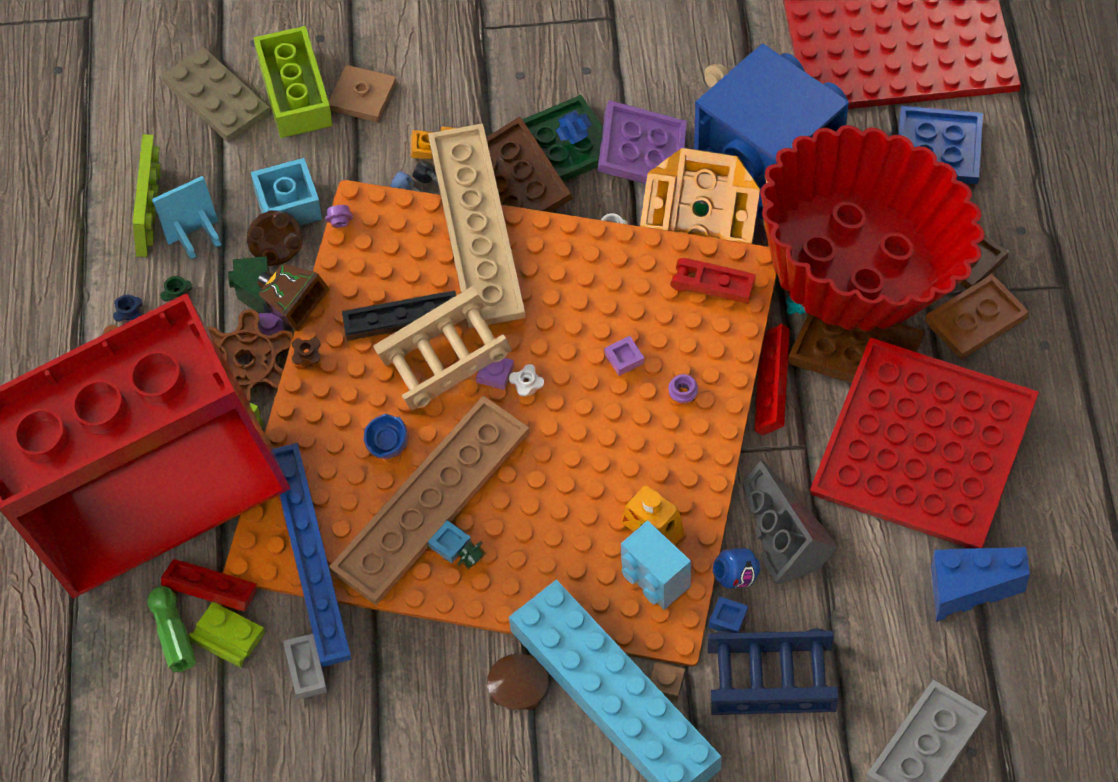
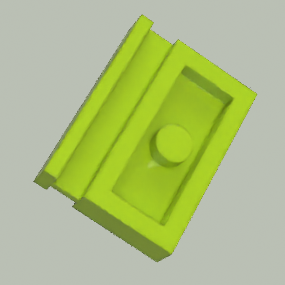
(226, 634)

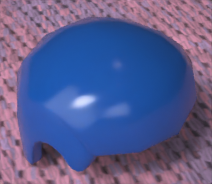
(386, 436)

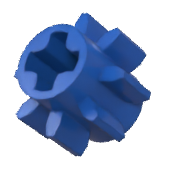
(573, 127)

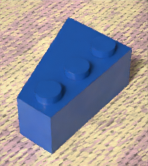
(976, 576)

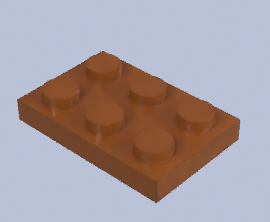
(976, 316)

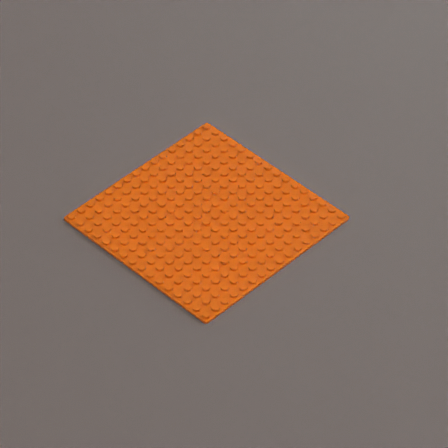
(591, 433)

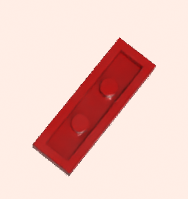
(209, 585)

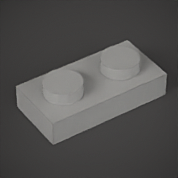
(305, 666)

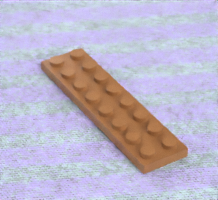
(428, 499)

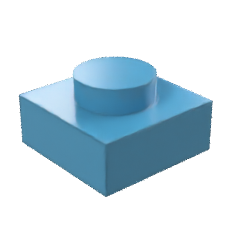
(449, 541)

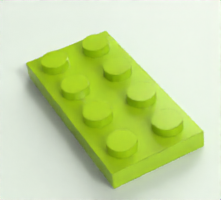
(146, 190)

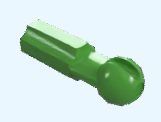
(171, 629)

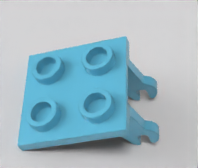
(186, 211)

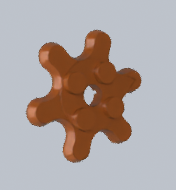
(262, 347)

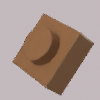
(668, 679)

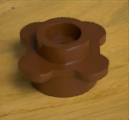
(308, 358)

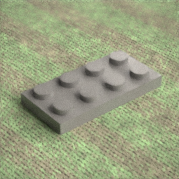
(929, 738)

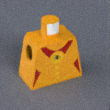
(657, 510)

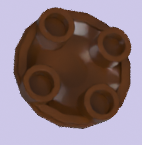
(274, 236)
(517, 682)

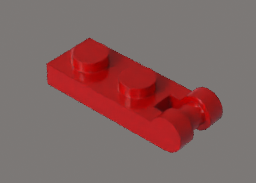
(713, 280)

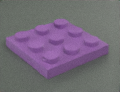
(637, 141)

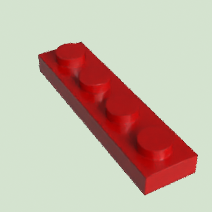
(772, 380)

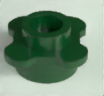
(175, 283)
(471, 554)

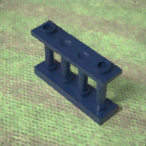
(772, 700)

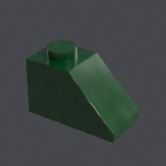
(245, 281)

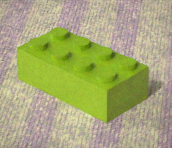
(293, 82)

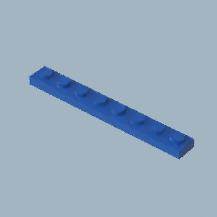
(311, 560)

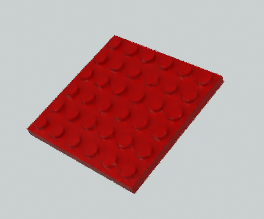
(924, 444)

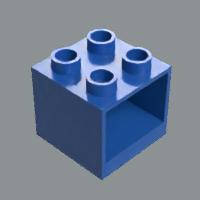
(764, 109)

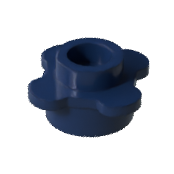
(127, 302)

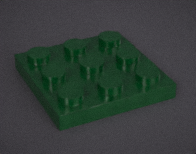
(567, 158)

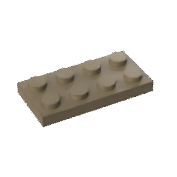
(215, 94)

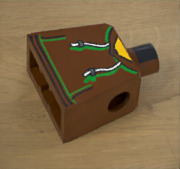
(292, 293)

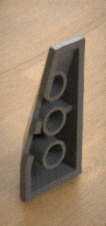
(789, 532)

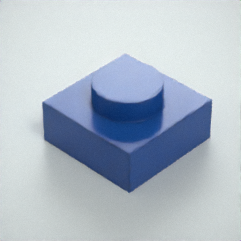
(728, 615)

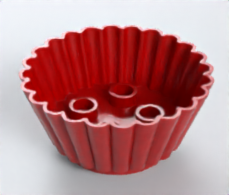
(867, 226)

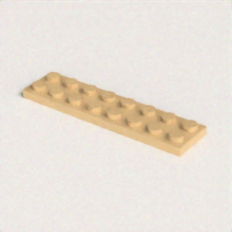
(476, 221)

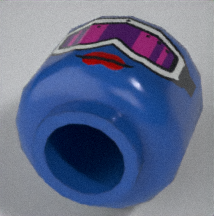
(736, 568)

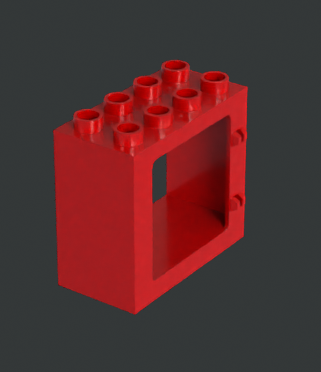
(130, 448)

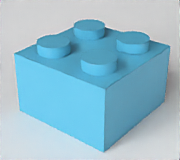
(289, 190)
(655, 565)

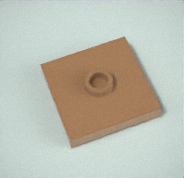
(362, 93)

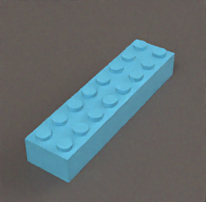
(612, 689)

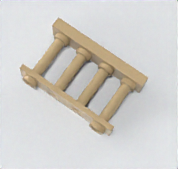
(431, 325)

